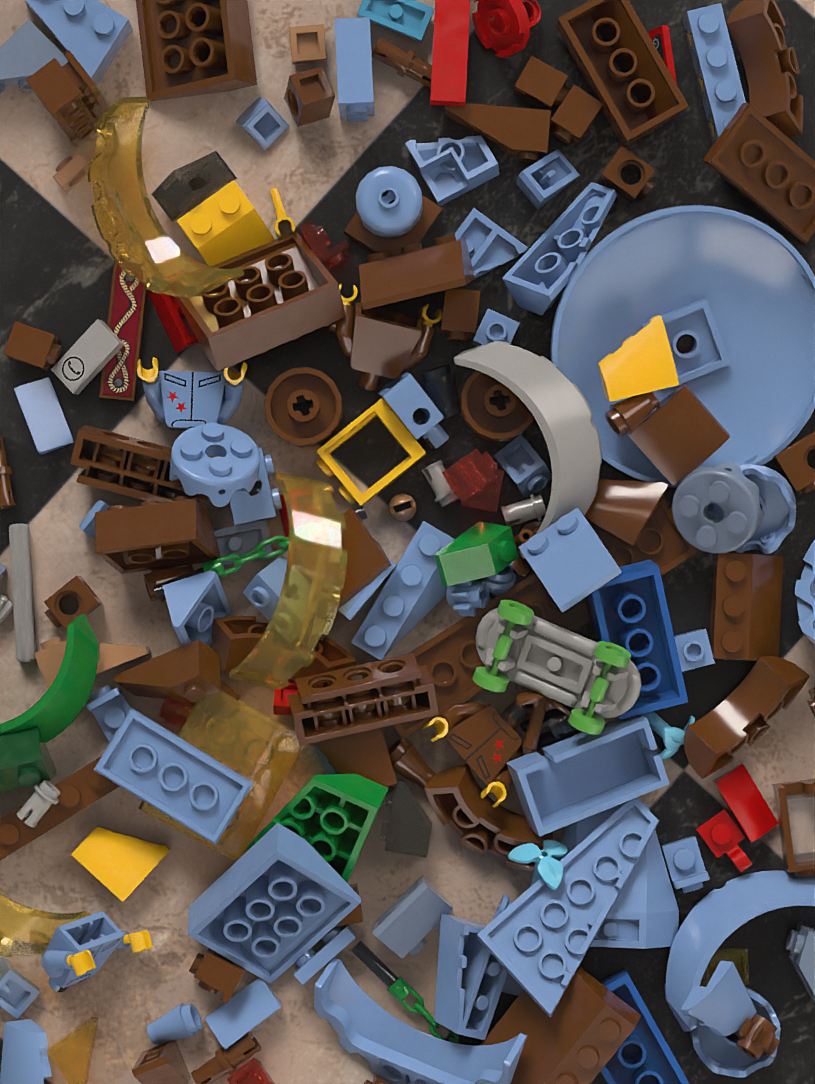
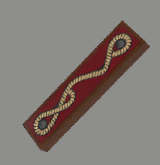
(127, 322)

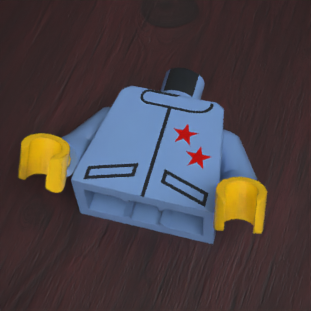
(191, 398)
(84, 946)

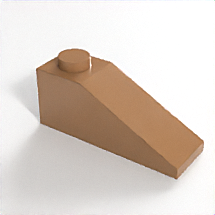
(111, 656)

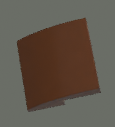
(376, 243)
(679, 434)
(364, 556)

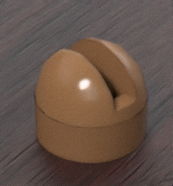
(403, 515)

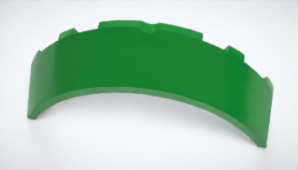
(69, 689)

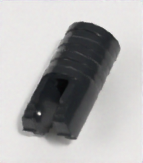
(559, 728)

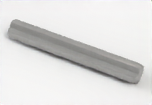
(22, 592)

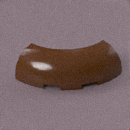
(768, 63)
(238, 635)
(743, 714)
(482, 828)

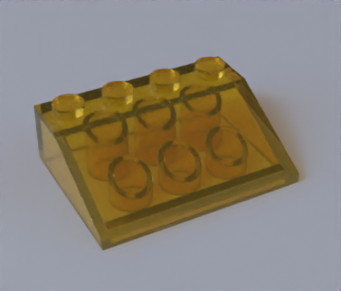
(250, 745)

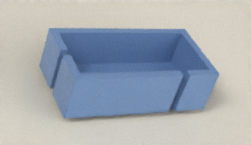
(587, 774)

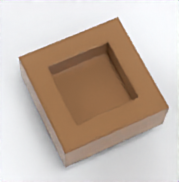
(308, 44)
(71, 172)

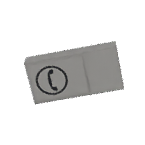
(87, 356)

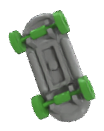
(556, 663)

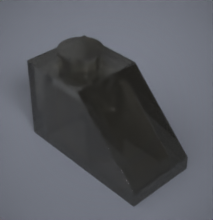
(192, 185)

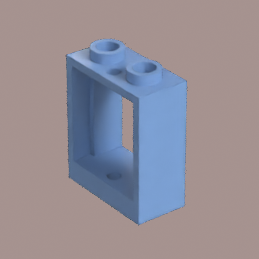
(354, 68)

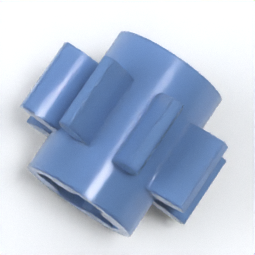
(468, 596)

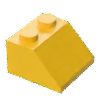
(225, 226)

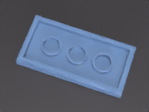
(173, 776)

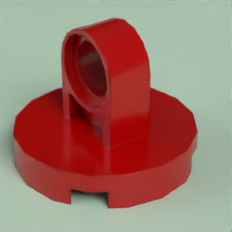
(505, 24)

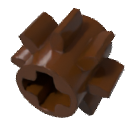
(757, 1037)

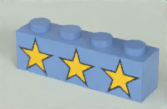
(714, 66)

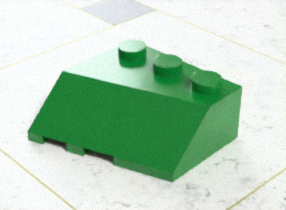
(333, 817)

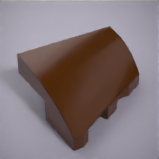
(625, 506)
(360, 754)

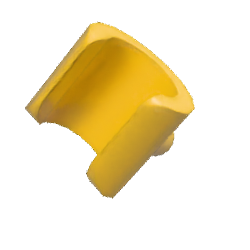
(279, 210)

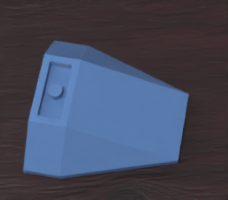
(646, 907)

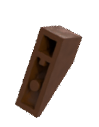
(511, 129)
(178, 675)
(162, 1065)

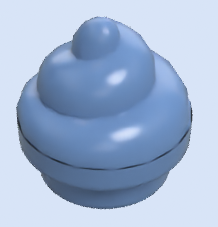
(500, 582)

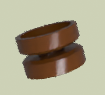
(289, 392)
(485, 418)

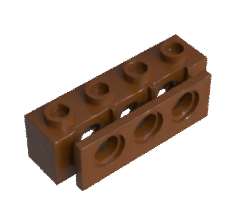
(68, 96)
(128, 458)
(348, 699)

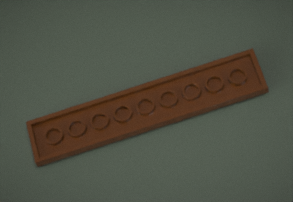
(453, 652)

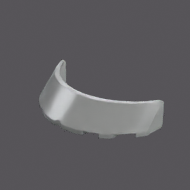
(561, 415)

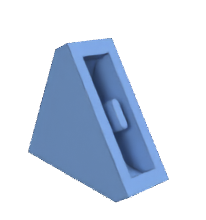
(546, 178)

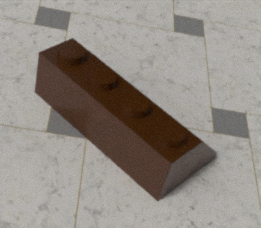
(621, 67)

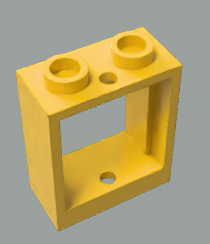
(398, 431)

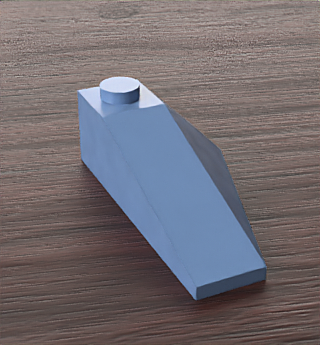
(550, 262)

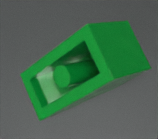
(476, 554)

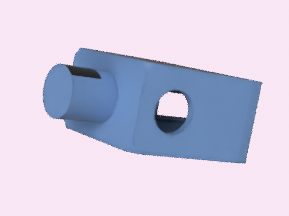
(405, 397)

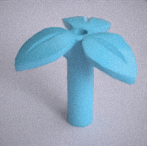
(672, 736)
(545, 865)

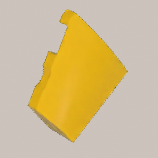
(640, 364)
(118, 859)

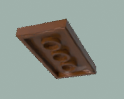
(767, 171)

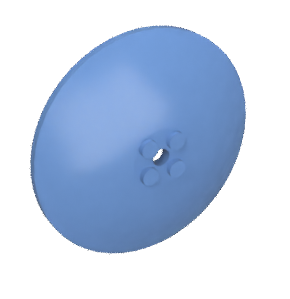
(728, 287)

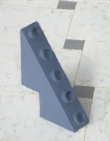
(24, 55)

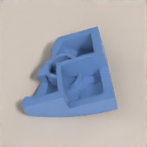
(453, 165)
(722, 1003)
(24, 1053)

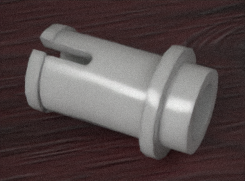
(442, 490)
(524, 510)
(39, 803)

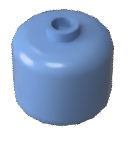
(379, 190)

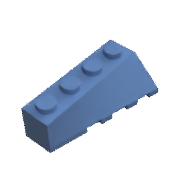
(407, 595)

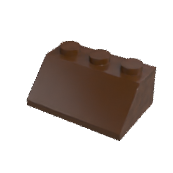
(415, 271)
(155, 535)
(745, 606)

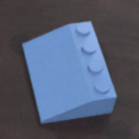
(271, 905)

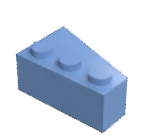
(86, 29)
(466, 979)

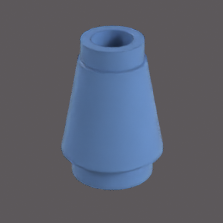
(176, 1024)

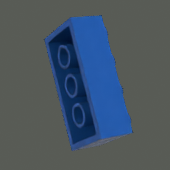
(636, 616)
(644, 1053)

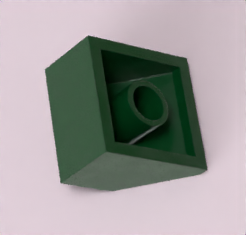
(24, 760)

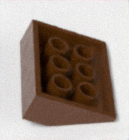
(195, 47)
(275, 302)
(573, 1041)

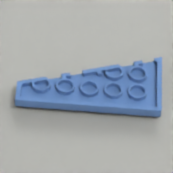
(550, 930)

